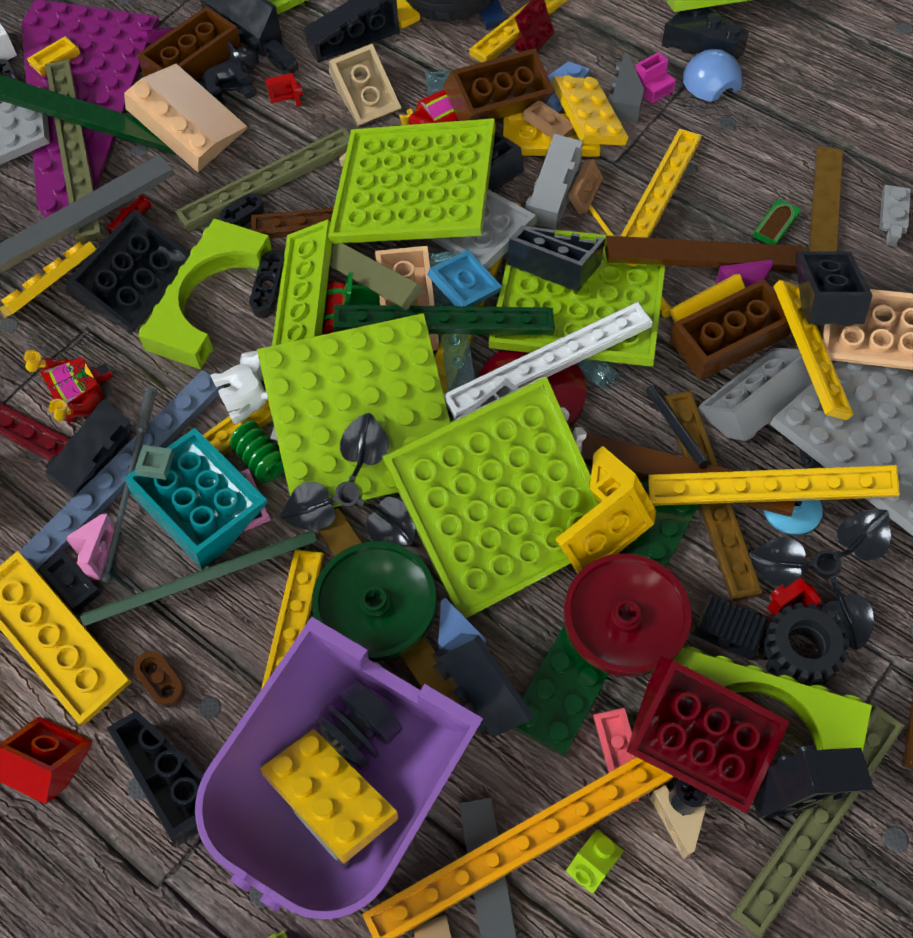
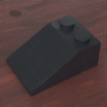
(832, 288)

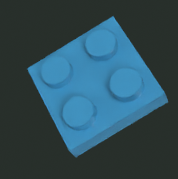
(464, 280)

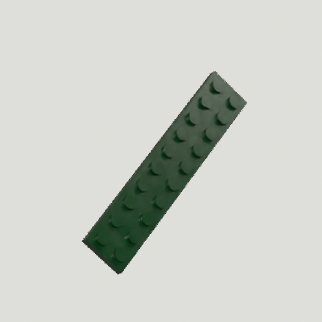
(565, 681)

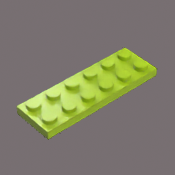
(303, 284)

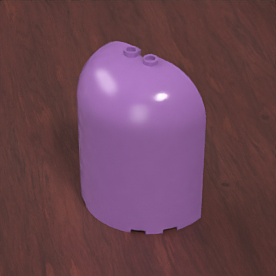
(256, 830)

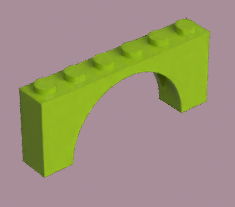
(219, 249)
(830, 718)

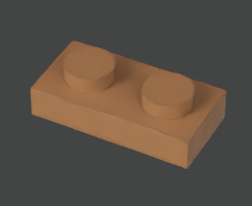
(548, 120)
(585, 186)

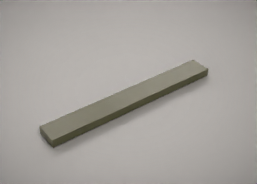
(265, 178)
(807, 837)

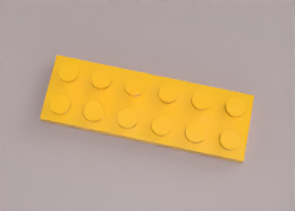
(56, 642)

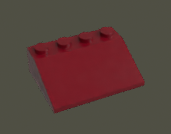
(705, 734)

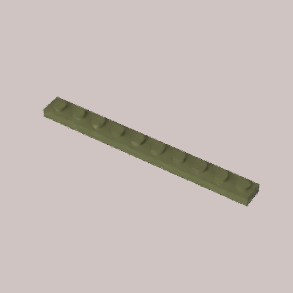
(73, 149)

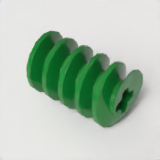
(257, 451)

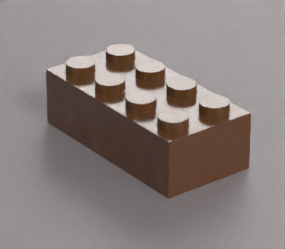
(192, 45)
(498, 86)
(730, 329)

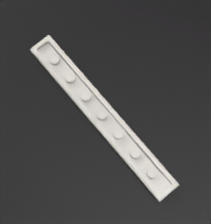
(553, 356)

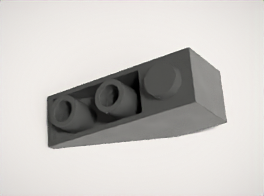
(627, 91)

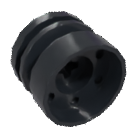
(359, 725)

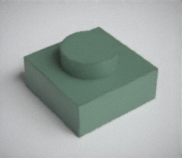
(154, 462)

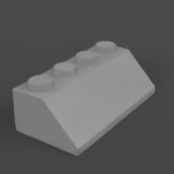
(757, 394)

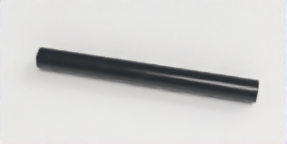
(678, 428)

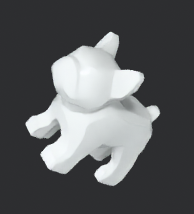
(245, 388)

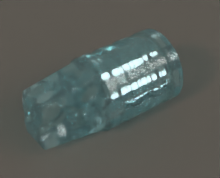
(598, 371)

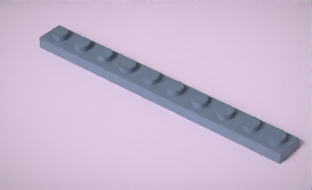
(110, 480)

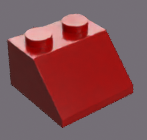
(41, 759)

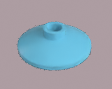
(802, 521)

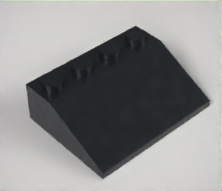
(128, 272)

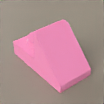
(93, 545)

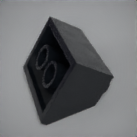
(481, 684)

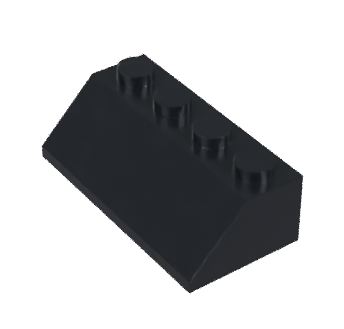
(255, 20)

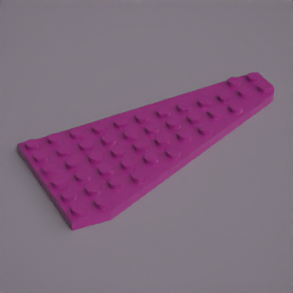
(100, 75)

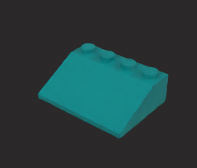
(201, 501)

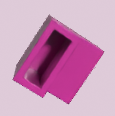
(654, 77)

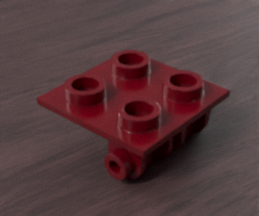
(533, 26)

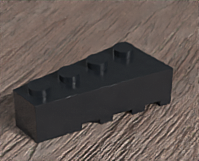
(351, 27)
(162, 774)

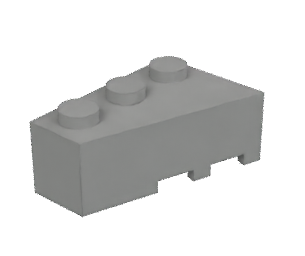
(555, 181)

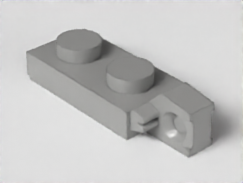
(894, 212)

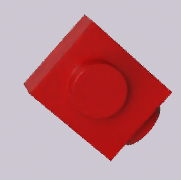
(284, 88)
(796, 592)

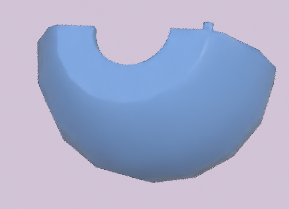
(711, 74)

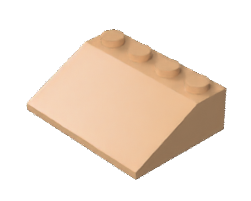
(183, 115)
(884, 337)

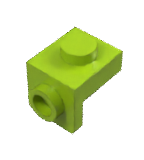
(594, 861)

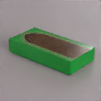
(776, 222)

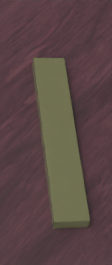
(374, 276)

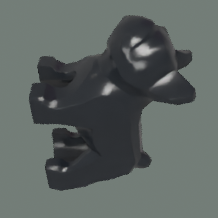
(232, 74)

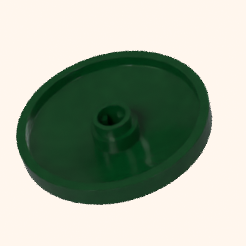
(377, 598)

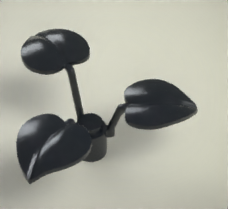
(310, 502)
(862, 533)

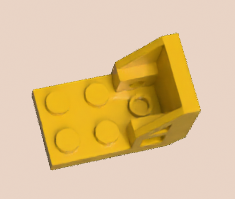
(615, 521)

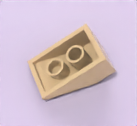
(363, 85)

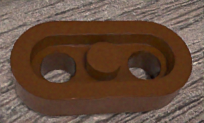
(160, 680)

